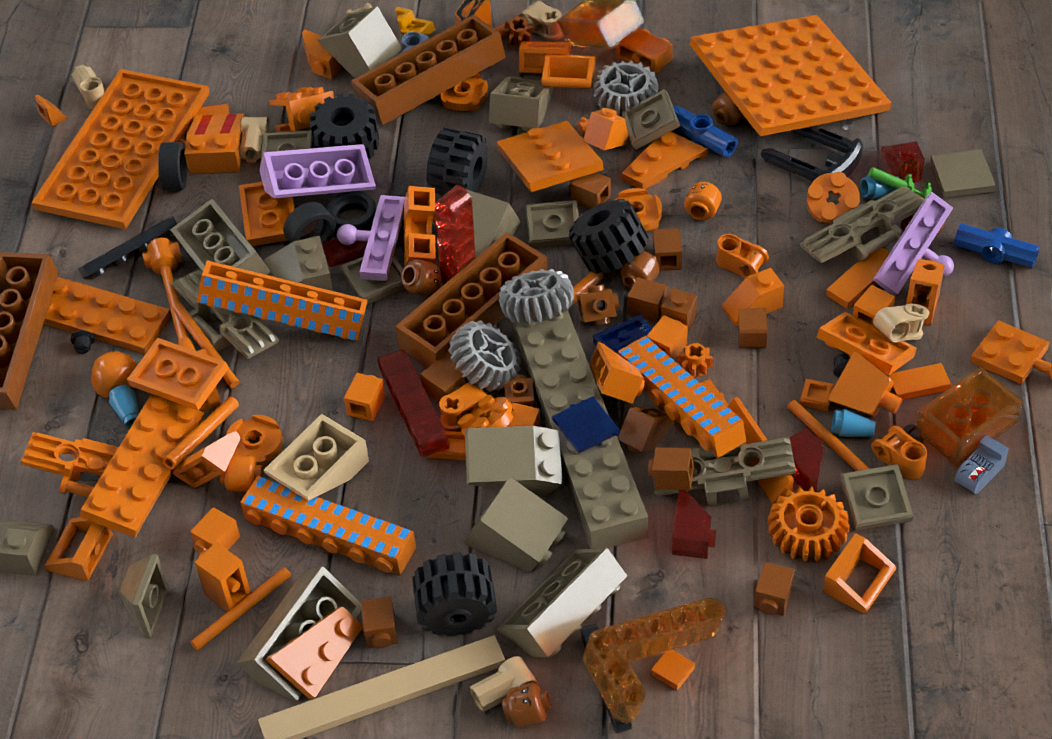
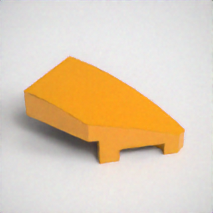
(409, 23)

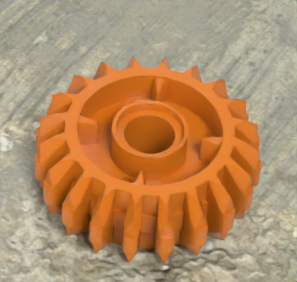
(790, 522)

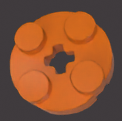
(466, 101)
(834, 184)
(648, 206)
(489, 414)
(269, 435)

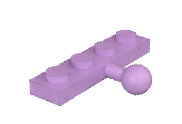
(381, 238)
(914, 245)

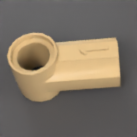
(88, 85)
(252, 134)
(494, 688)

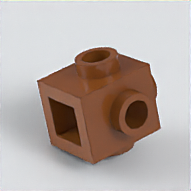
(588, 300)

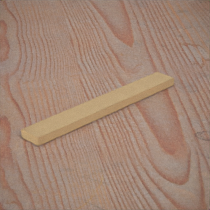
(384, 691)

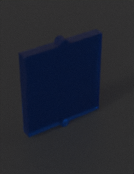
(585, 424)

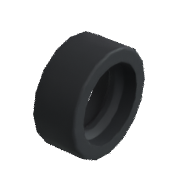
(172, 166)
(352, 200)
(303, 216)

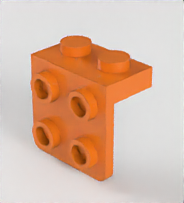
(301, 104)

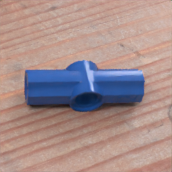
(704, 133)
(996, 245)

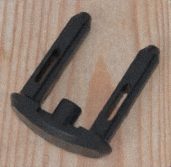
(835, 162)

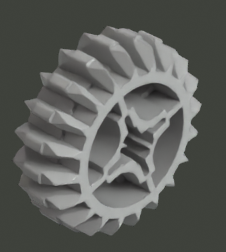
(623, 86)
(536, 296)
(484, 355)

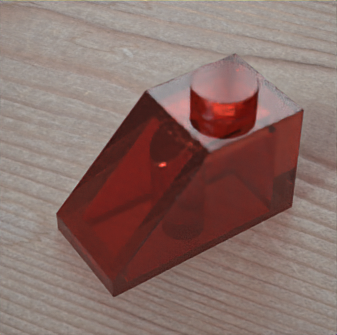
(904, 160)
(808, 459)
(692, 529)

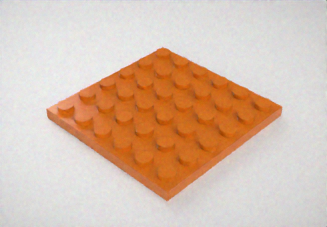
(789, 74)

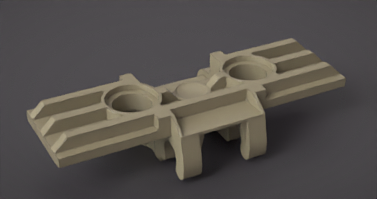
(861, 219)
(234, 329)
(734, 470)

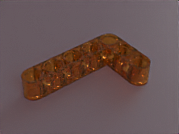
(614, 647)

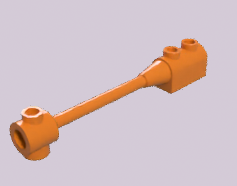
(164, 259)

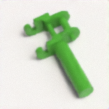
(897, 182)

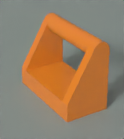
(533, 54)
(568, 71)
(208, 461)
(856, 550)
(88, 553)

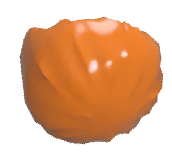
(111, 371)

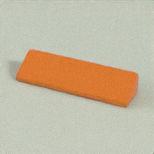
(771, 486)

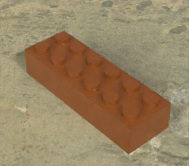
(429, 68)
(25, 296)
(466, 298)

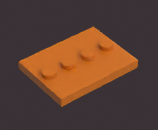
(549, 156)

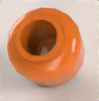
(702, 201)
(241, 473)

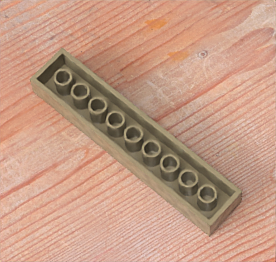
(600, 476)

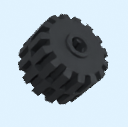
(345, 123)
(457, 160)
(608, 236)
(454, 594)

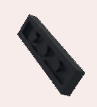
(119, 254)

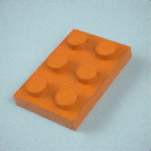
(263, 214)
(856, 335)
(177, 374)

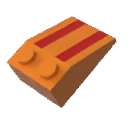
(214, 144)

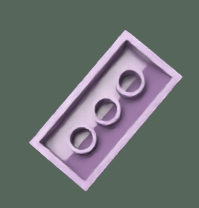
(316, 171)

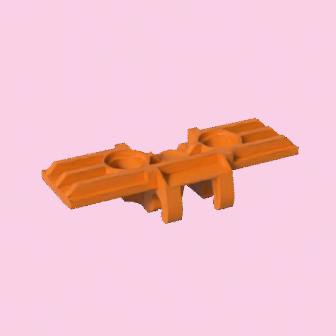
(88, 455)

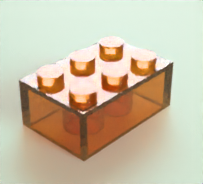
(600, 23)
(967, 413)

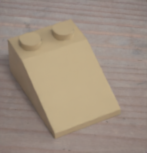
(319, 459)

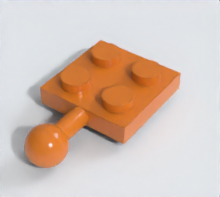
(1011, 353)

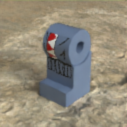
(982, 465)

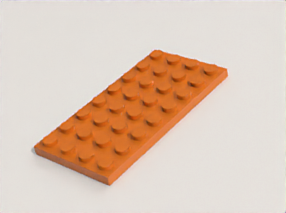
(117, 149)

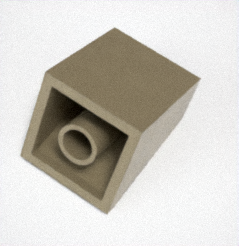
(361, 41)
(491, 220)
(517, 527)

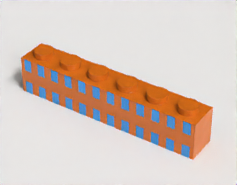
(281, 300)
(685, 398)
(329, 526)

